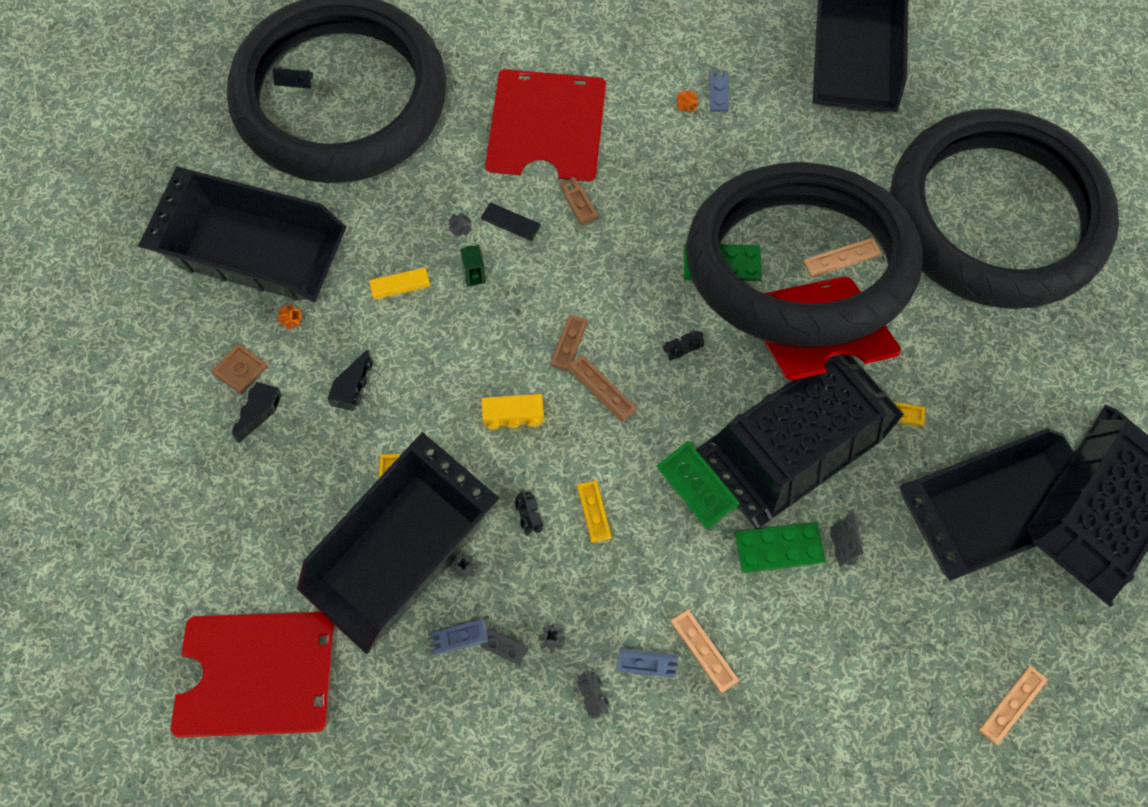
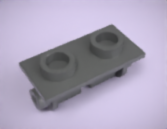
(504, 647)
(591, 685)

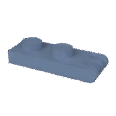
(718, 91)
(459, 637)
(647, 662)

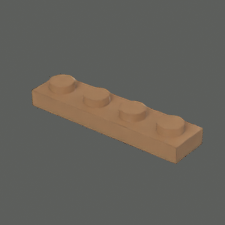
(602, 388)

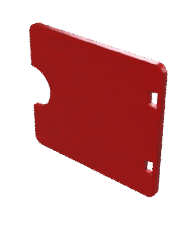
(546, 121)
(810, 361)
(255, 675)

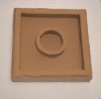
(239, 369)

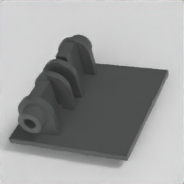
(847, 540)

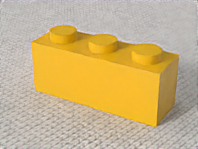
(512, 411)

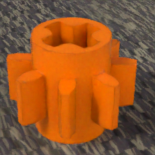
(687, 101)
(289, 316)

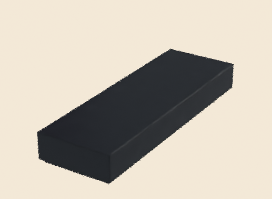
(511, 221)

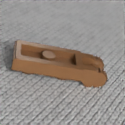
(579, 202)

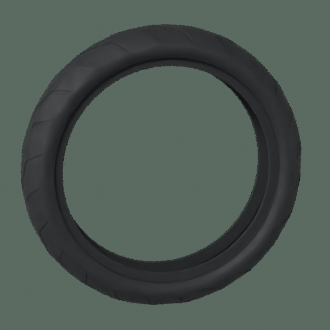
(1047, 145)
(350, 159)
(794, 322)

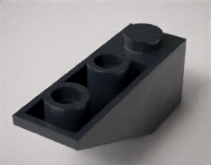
(347, 385)
(260, 406)

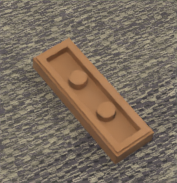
(569, 342)

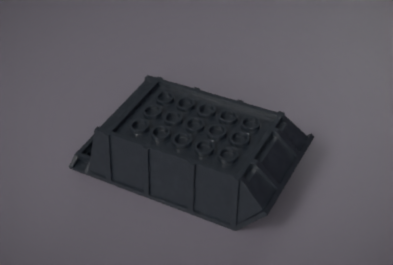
(861, 53)
(244, 234)
(800, 437)
(986, 502)
(1099, 507)
(394, 542)

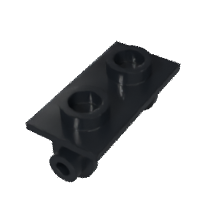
(292, 78)
(688, 343)
(529, 521)

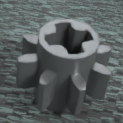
(459, 224)
(469, 566)
(552, 632)

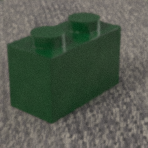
(473, 265)

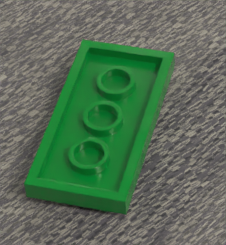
(741, 259)
(698, 485)
(779, 547)

